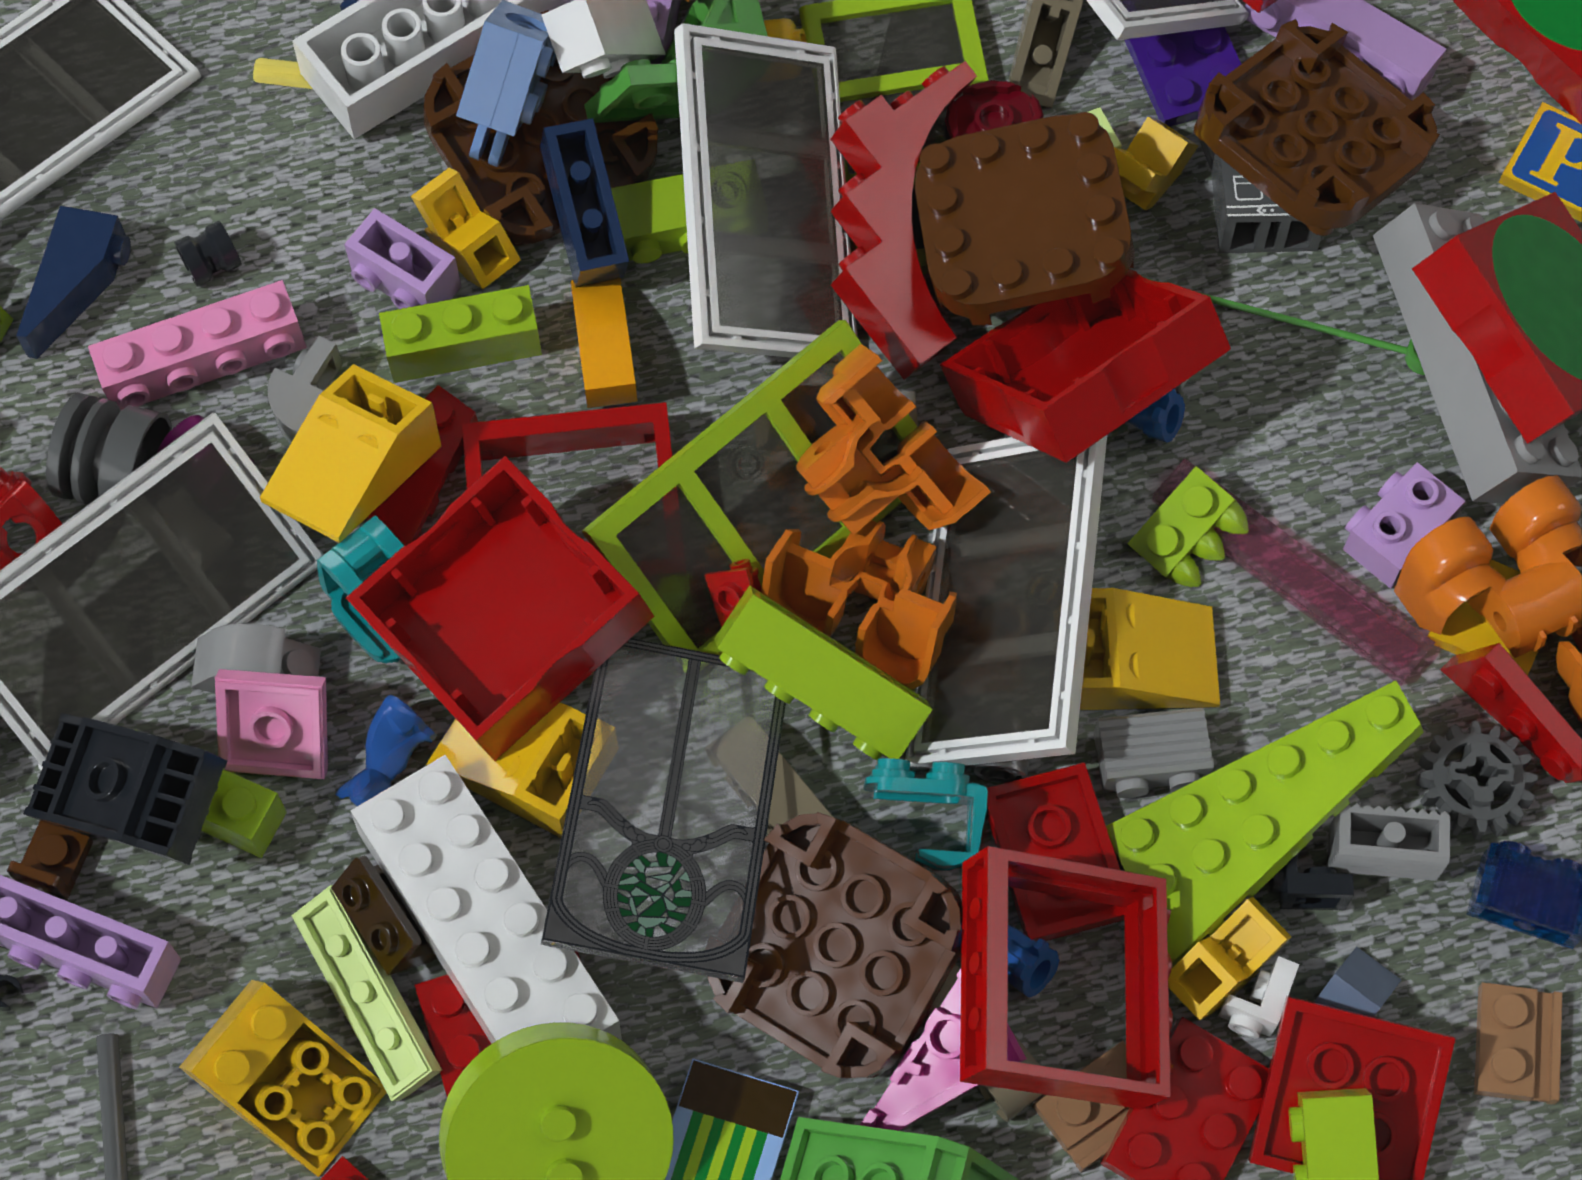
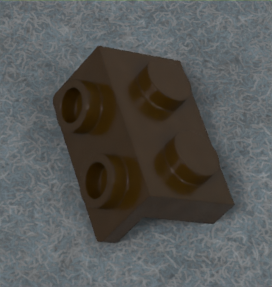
(381, 917)

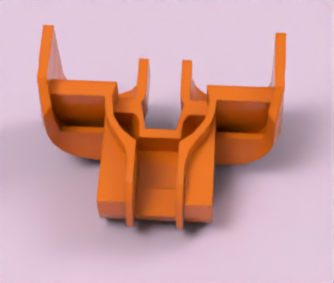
(852, 477)
(1454, 567)
(901, 630)

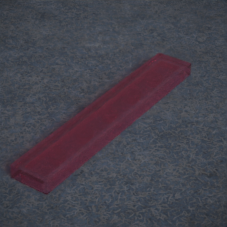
(1317, 589)

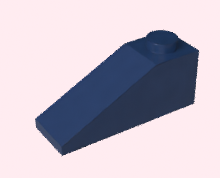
(72, 274)

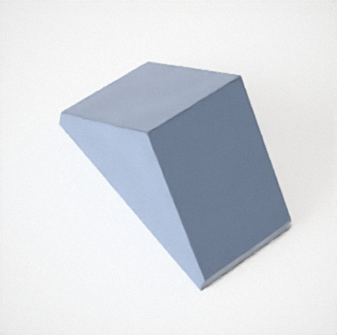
(1359, 985)

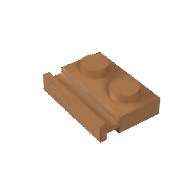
(1518, 1043)
(1082, 1126)

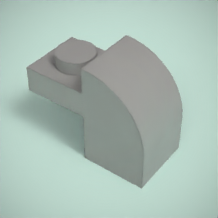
(295, 394)
(251, 649)

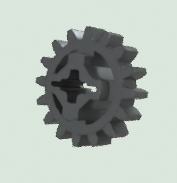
(1493, 764)

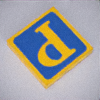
(1549, 159)

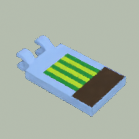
(729, 1125)

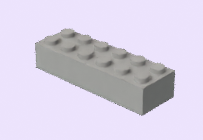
(1482, 435)

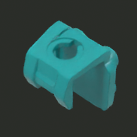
(349, 566)
(943, 785)

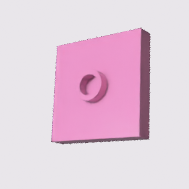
(272, 723)

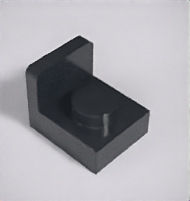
(1314, 889)

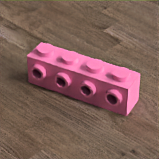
(198, 346)

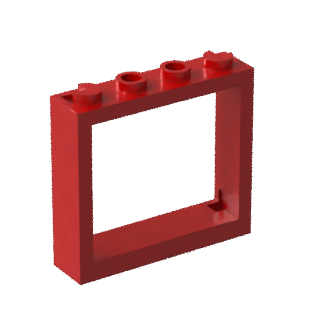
(565, 433)
(986, 976)

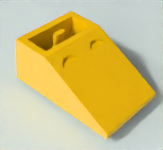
(352, 453)
(1148, 653)
(531, 775)
(284, 1076)

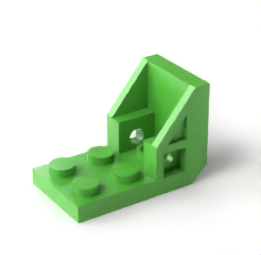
(653, 88)
(869, 1153)

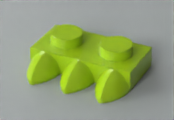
(1186, 527)

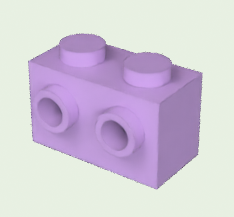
(400, 263)
(1405, 514)

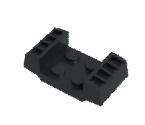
(126, 787)

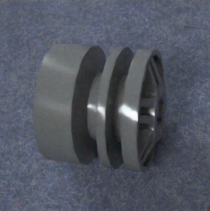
(100, 445)

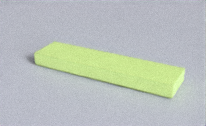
(367, 997)

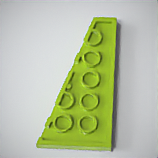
(1257, 813)

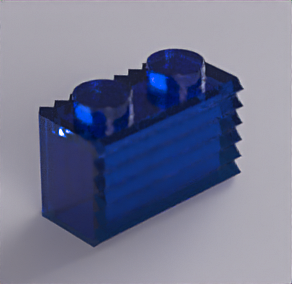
(1529, 893)

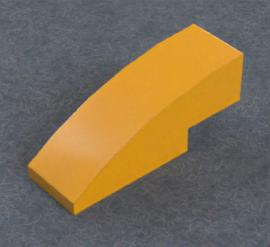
(604, 344)

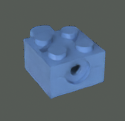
(506, 77)

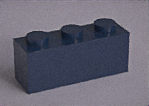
(584, 202)

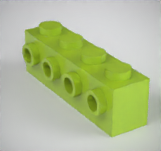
(822, 675)

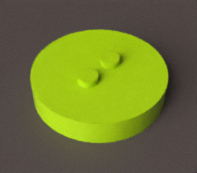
(556, 1108)

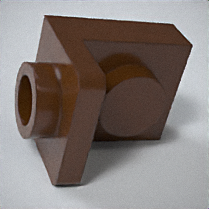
(52, 860)

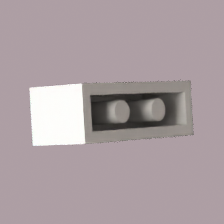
(602, 35)

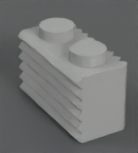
(1152, 751)
(1390, 842)

